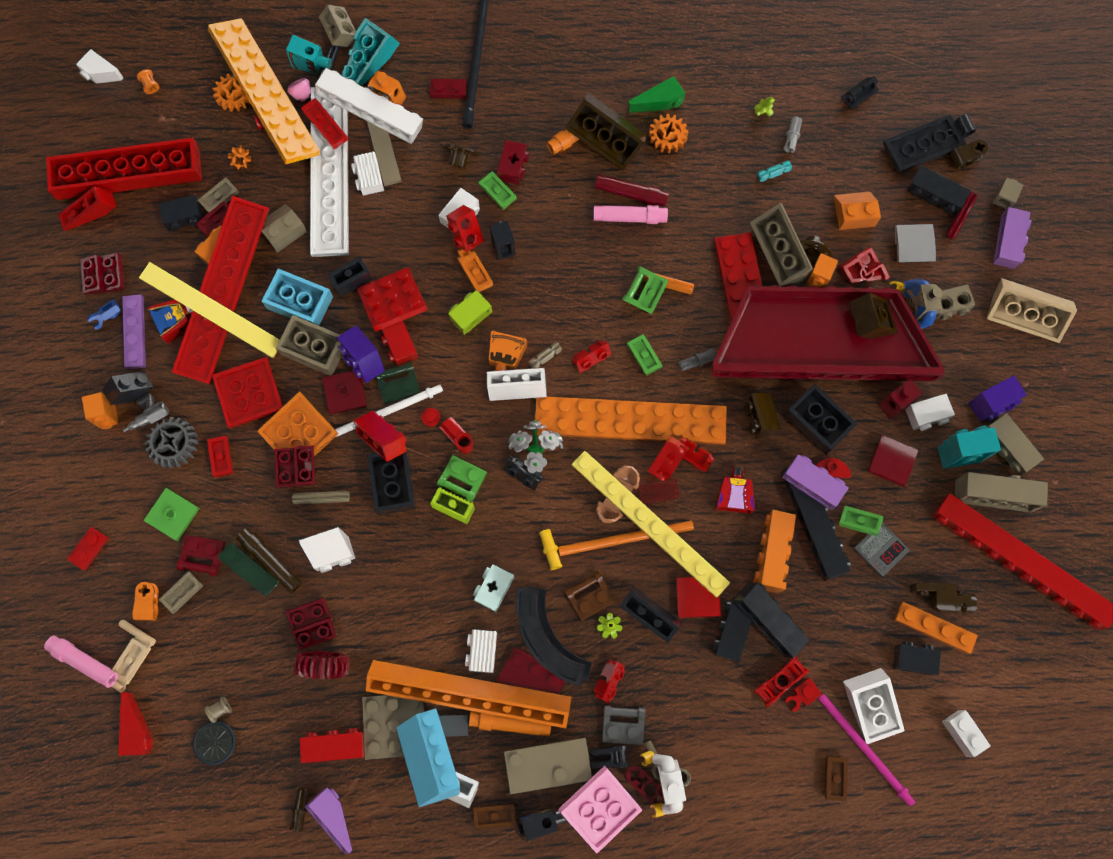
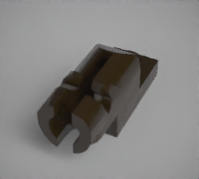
(946, 598)

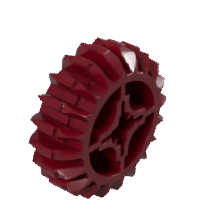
(321, 664)

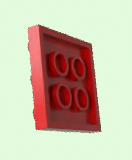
(392, 299)
(247, 392)

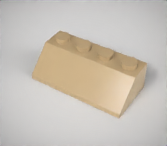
(1031, 310)

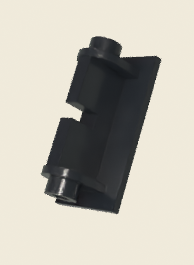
(860, 92)
(516, 468)

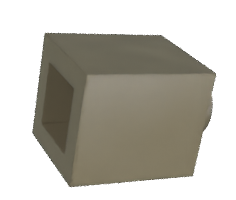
(1008, 193)

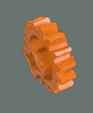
(230, 90)
(675, 139)

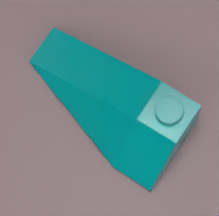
(369, 53)

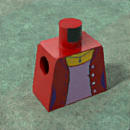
(736, 493)

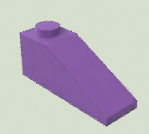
(329, 815)

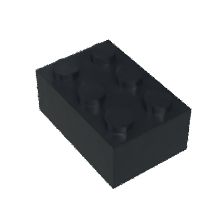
(820, 419)
(391, 484)

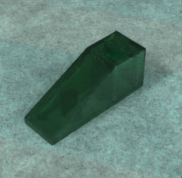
(248, 569)

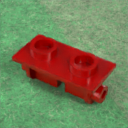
(598, 352)
(700, 459)
(607, 689)

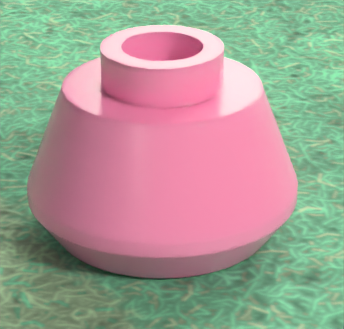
(300, 89)

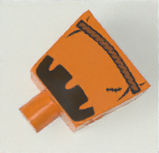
(388, 87)
(506, 351)

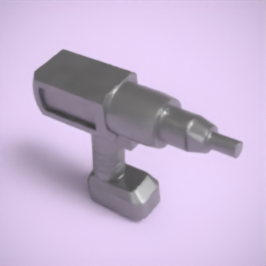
(152, 413)

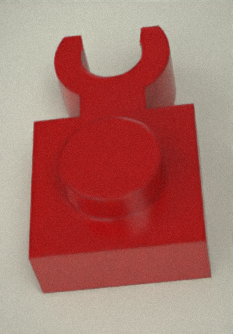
(805, 694)

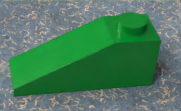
(659, 98)

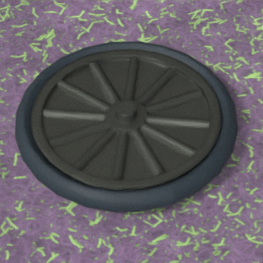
(214, 742)

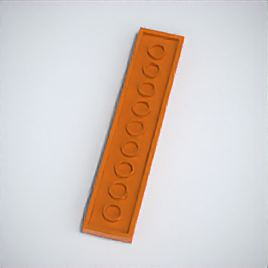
(632, 420)

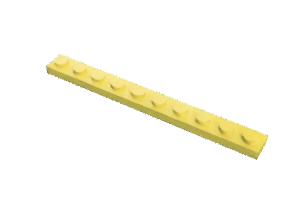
(651, 524)

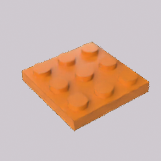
(298, 425)

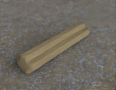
(321, 497)

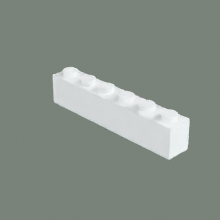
(369, 105)

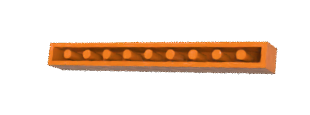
(468, 694)

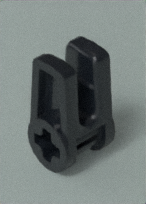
(613, 752)

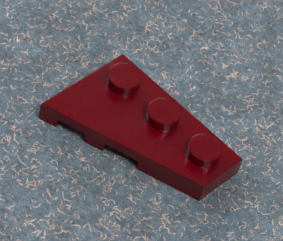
(528, 673)

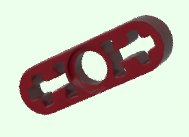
(634, 783)

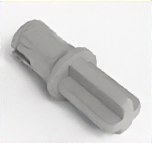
(793, 134)

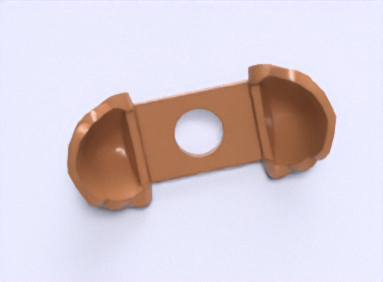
(628, 478)

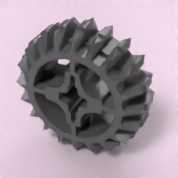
(157, 450)

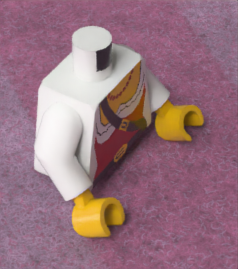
(670, 782)

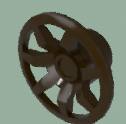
(459, 157)
(814, 247)

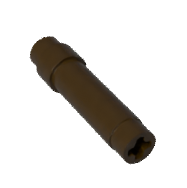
(255, 546)

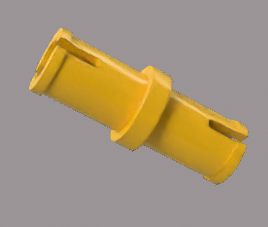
(550, 549)

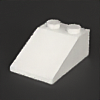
(328, 549)
(874, 705)

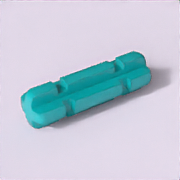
(774, 171)

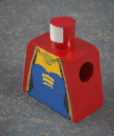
(170, 319)

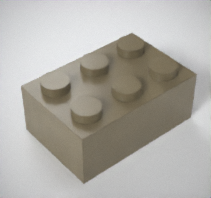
(310, 345)

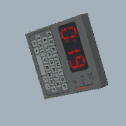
(882, 551)

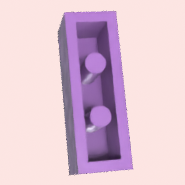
(1012, 238)
(815, 482)

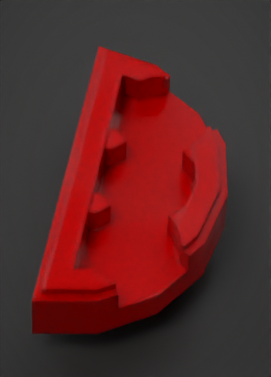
(835, 468)

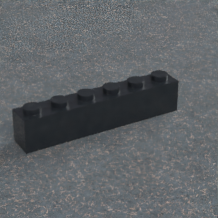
(819, 533)

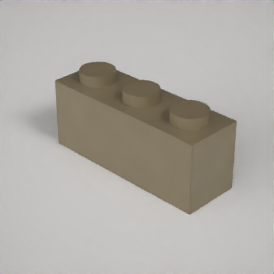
(1015, 446)

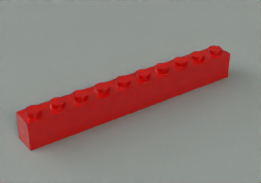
(1025, 561)

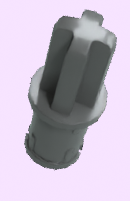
(697, 360)

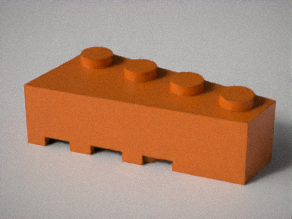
(775, 551)

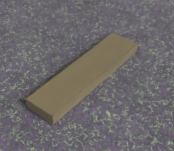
(384, 155)

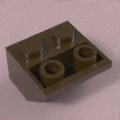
(762, 415)

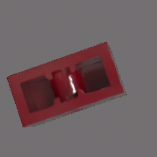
(512, 153)

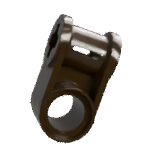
(968, 154)

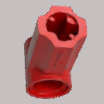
(456, 435)

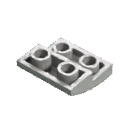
(915, 243)

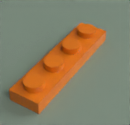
(936, 628)

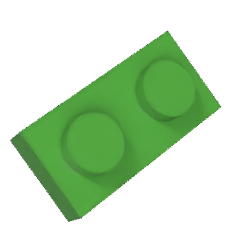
(497, 190)
(644, 355)
(861, 521)

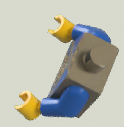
(921, 299)

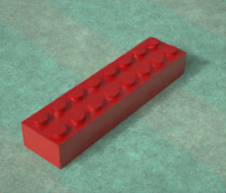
(124, 168)

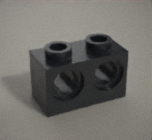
(502, 240)

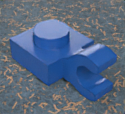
(106, 312)

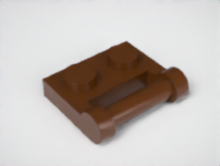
(593, 601)

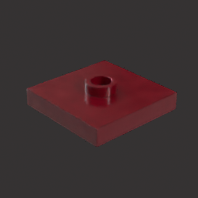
(344, 392)

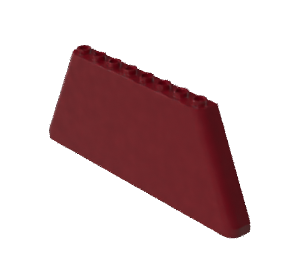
(813, 336)

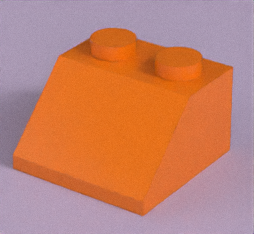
(857, 210)

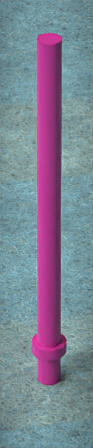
(902, 792)

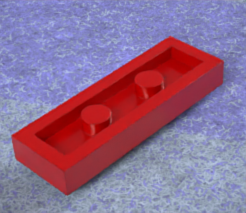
(324, 123)

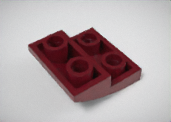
(102, 274)
(893, 461)
(294, 466)
(311, 623)

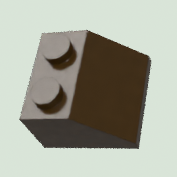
(872, 316)

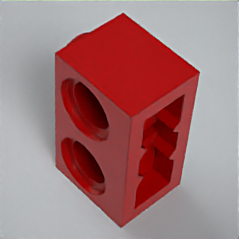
(464, 228)

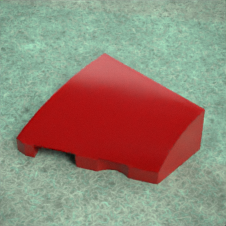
(864, 267)

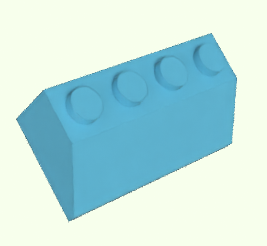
(428, 758)

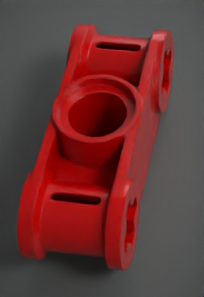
(771, 691)

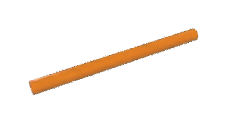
(618, 539)

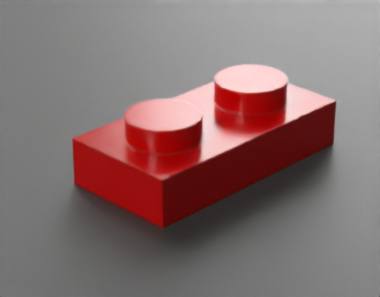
(220, 456)
(88, 548)

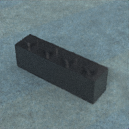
(771, 620)

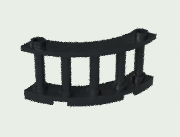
(542, 640)

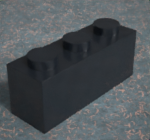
(938, 190)
(650, 614)
(733, 633)

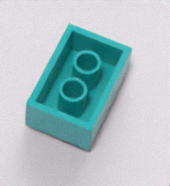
(969, 447)

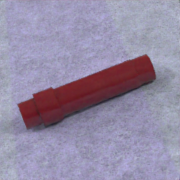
(649, 195)

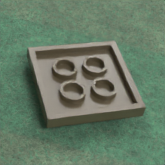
(380, 721)

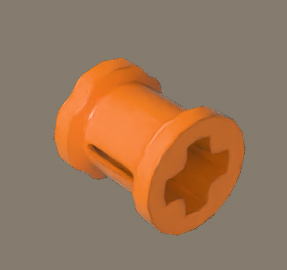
(147, 81)

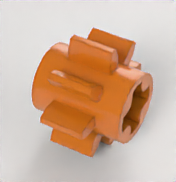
(240, 152)

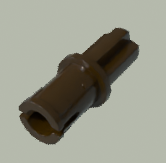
(299, 810)

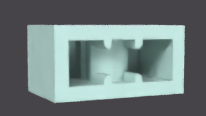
(493, 599)

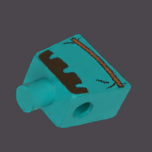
(306, 55)

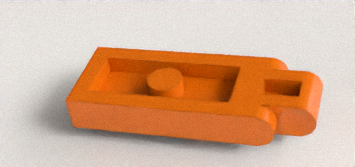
(474, 270)

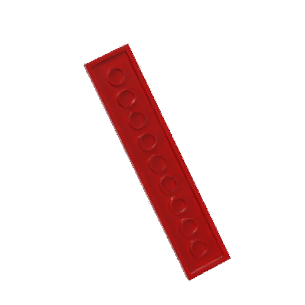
(223, 284)

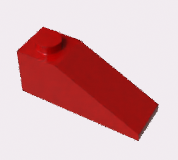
(90, 206)
(133, 731)

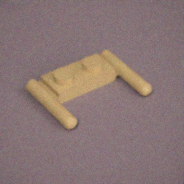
(132, 656)

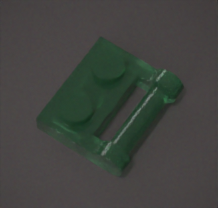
(399, 388)

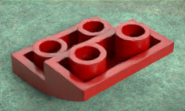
(696, 600)

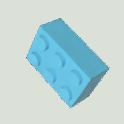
(297, 297)

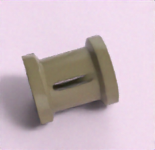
(218, 709)

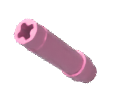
(647, 214)
(68, 653)

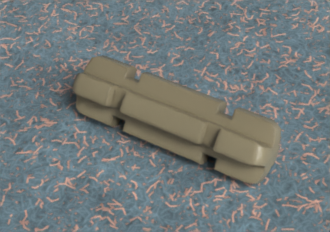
(545, 355)

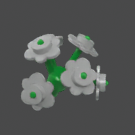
(535, 457)

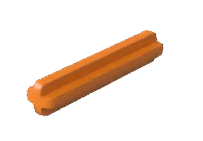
(675, 284)

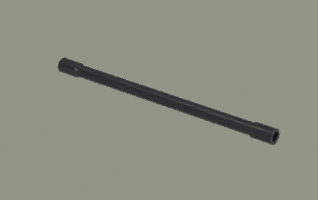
(468, 115)

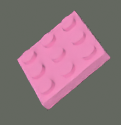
(600, 809)

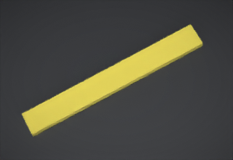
(210, 309)

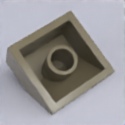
(282, 228)

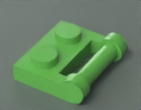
(650, 293)
(465, 473)

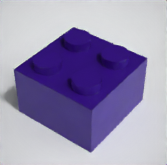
(360, 354)
(998, 399)

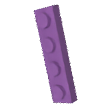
(134, 332)

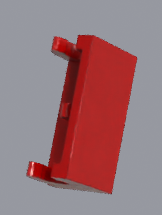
(668, 459)

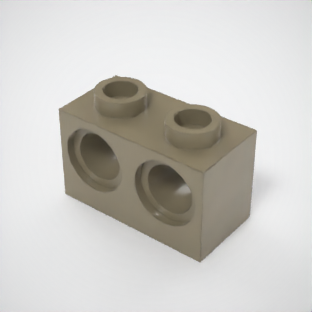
(337, 25)
(952, 305)

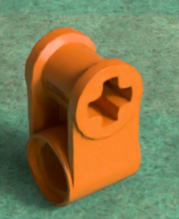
(146, 604)

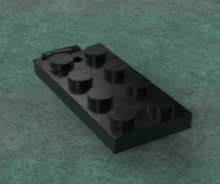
(928, 142)

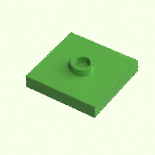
(171, 514)

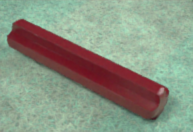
(961, 216)

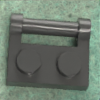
(623, 732)

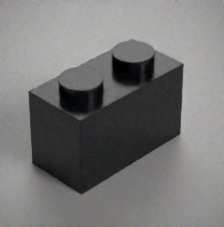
(180, 212)
(350, 276)
(127, 387)
(917, 659)

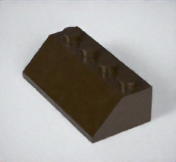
(606, 131)

